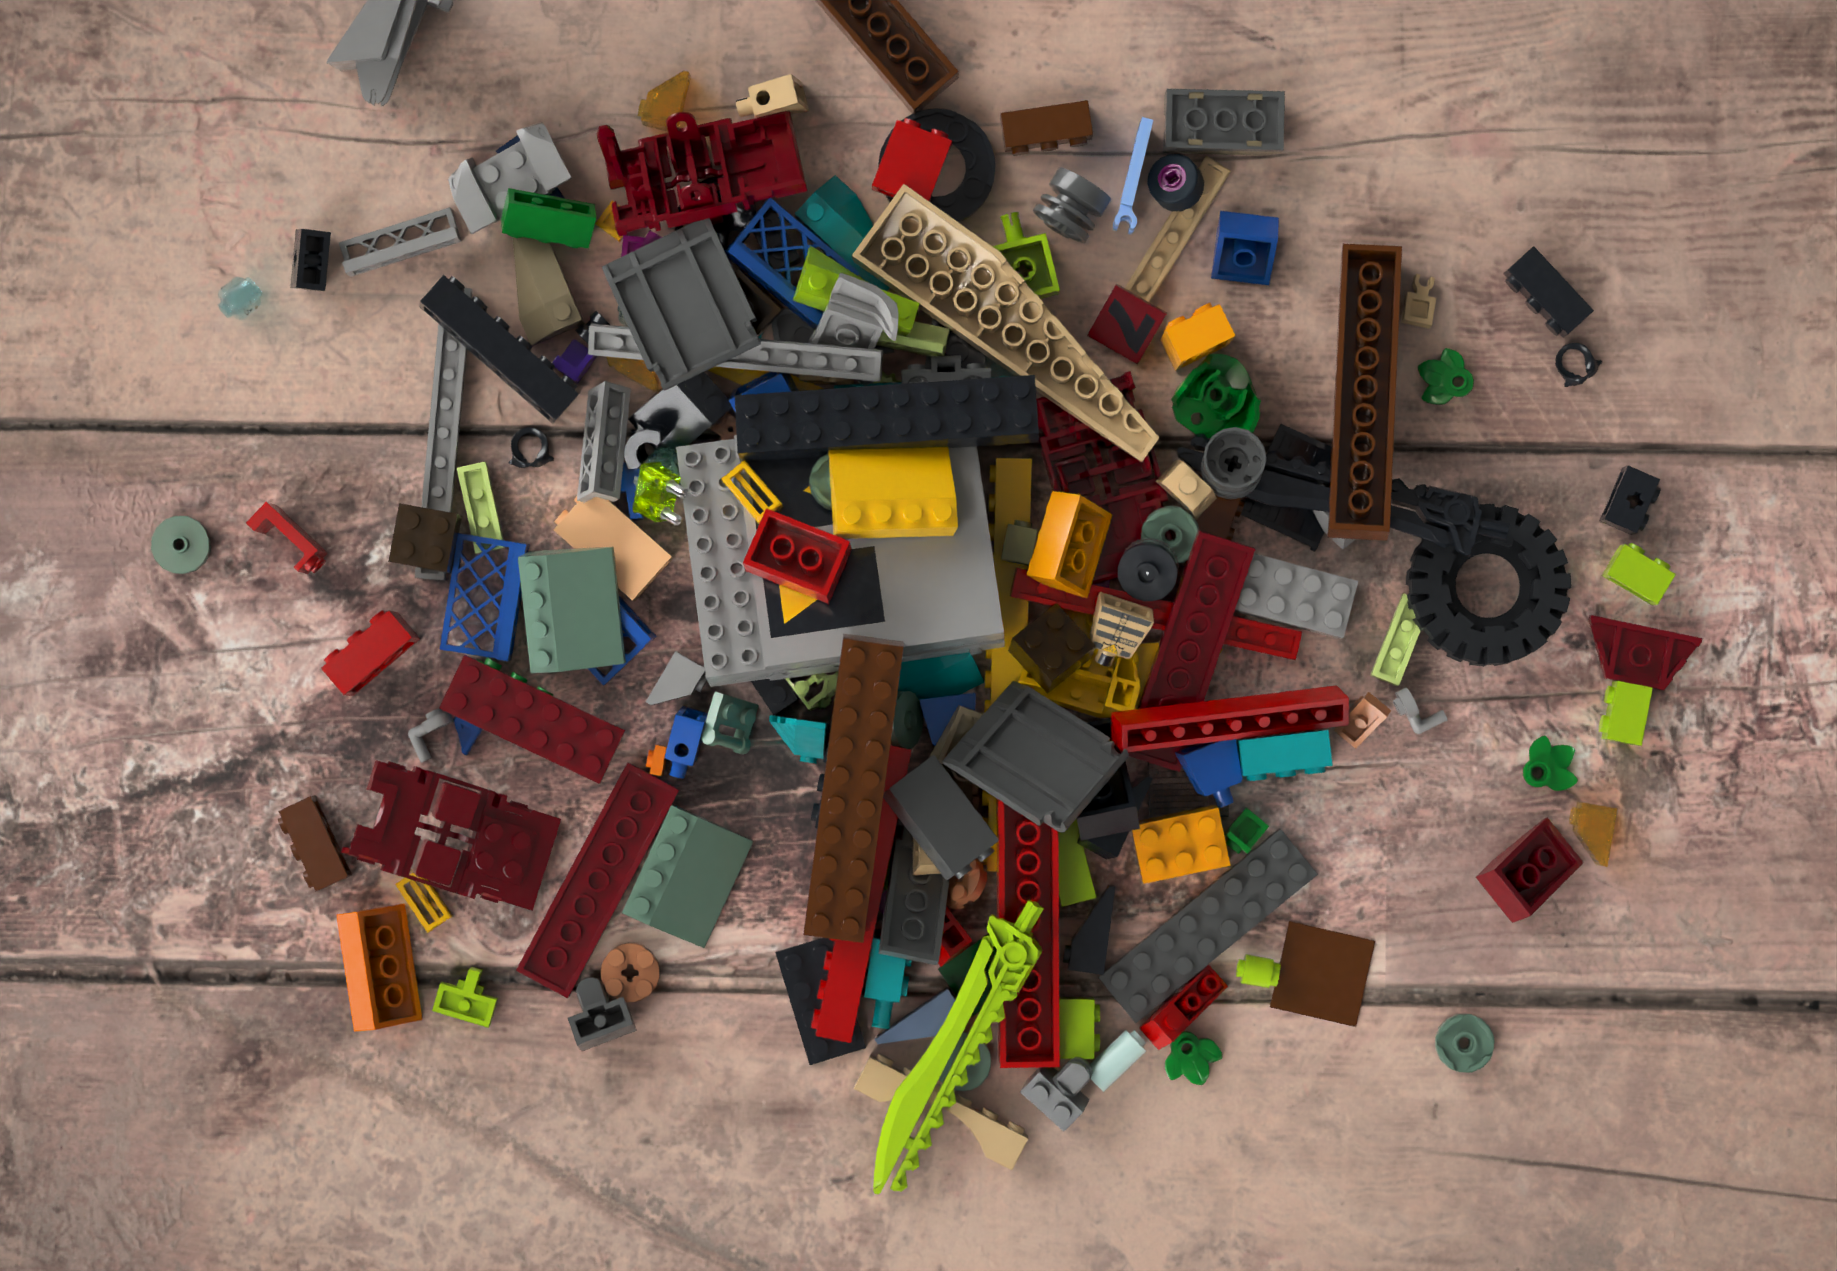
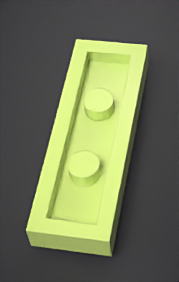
(480, 503)
(1397, 645)

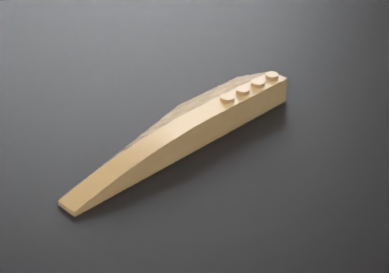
(994, 310)

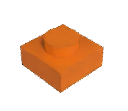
(656, 760)

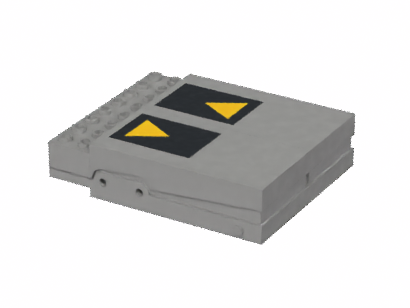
(913, 590)

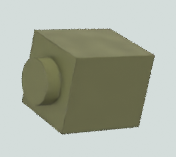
(1019, 543)

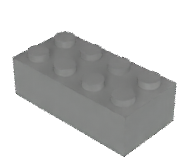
(1297, 596)

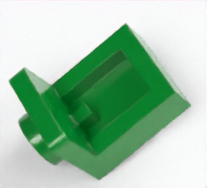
(1245, 831)

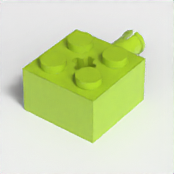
(1033, 254)

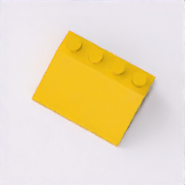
(892, 493)

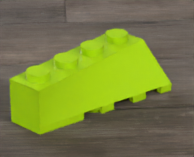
(819, 278)

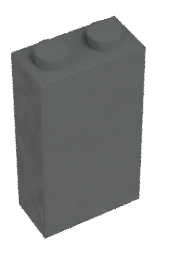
(941, 818)

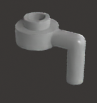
(1406, 705)
(435, 720)

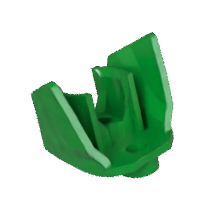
(1234, 402)

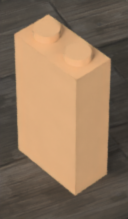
(604, 525)

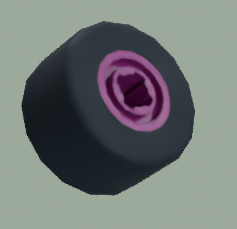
(1180, 192)

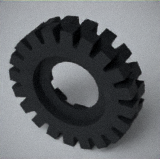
(1499, 638)

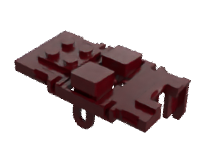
(756, 160)
(1066, 437)
(505, 849)

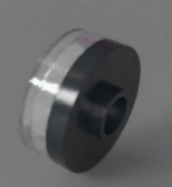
(1148, 569)

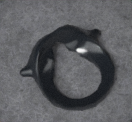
(1590, 363)
(543, 456)

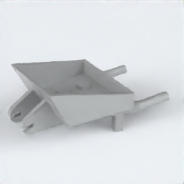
(379, 43)

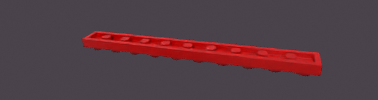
(1241, 632)

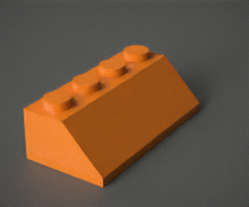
(379, 967)

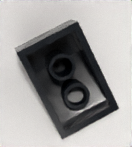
(685, 409)

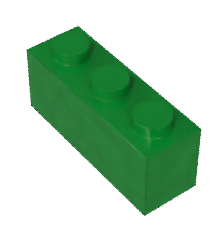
(548, 218)

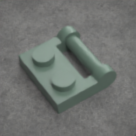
(732, 713)

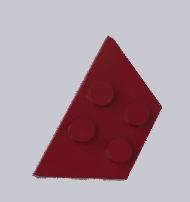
(1640, 652)

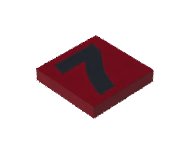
(1127, 324)

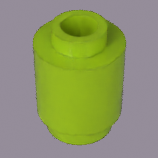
(1258, 971)

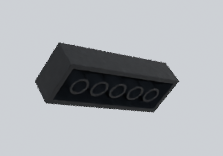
(498, 349)

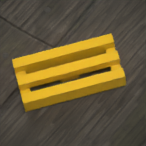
(777, 505)
(415, 908)

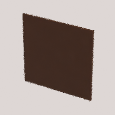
(1322, 974)

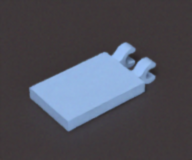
(1125, 208)

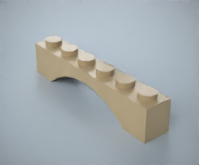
(998, 1141)

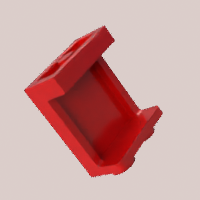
(912, 159)
(271, 515)

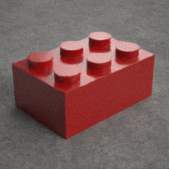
(797, 556)
(369, 652)

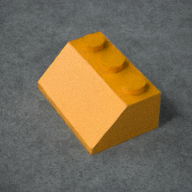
(1069, 543)

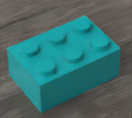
(1284, 754)

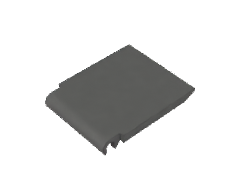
(683, 303)
(1036, 757)

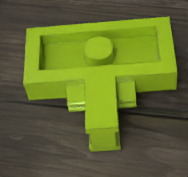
(466, 1000)

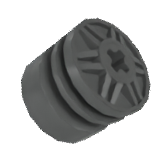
(1074, 201)
(1233, 446)

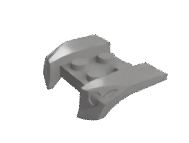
(526, 166)
(856, 316)

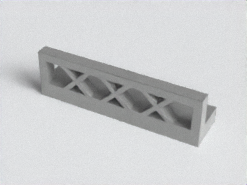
(403, 250)
(604, 442)

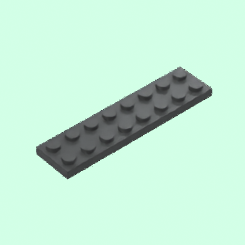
(1207, 925)

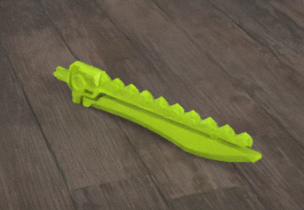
(1008, 971)

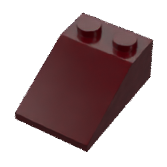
(1529, 871)

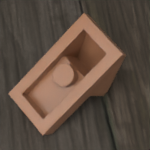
(1363, 719)

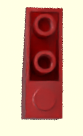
(1183, 1008)

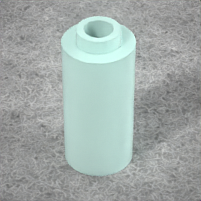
(1117, 1059)

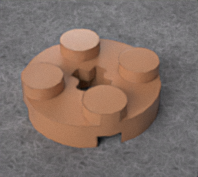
(970, 887)
(618, 960)

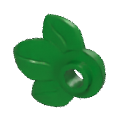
(1441, 377)
(1552, 762)
(1194, 1061)

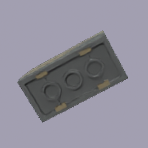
(1224, 122)

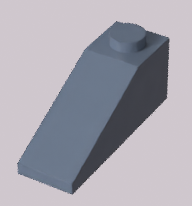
(922, 1021)

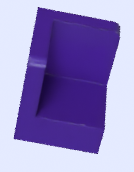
(574, 361)

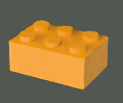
(1197, 336)
(1180, 844)

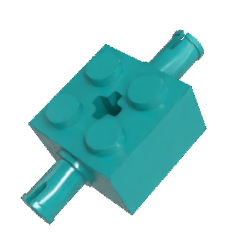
(885, 983)

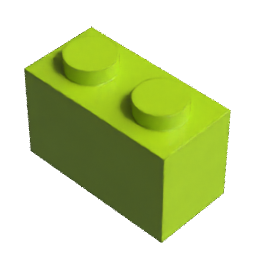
(1639, 574)
(1625, 712)
(1077, 1027)

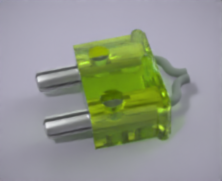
(657, 493)

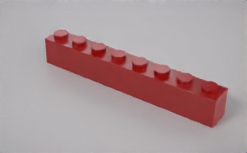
(1230, 718)

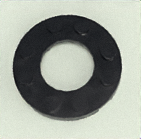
(977, 155)

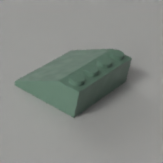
(571, 609)
(687, 876)

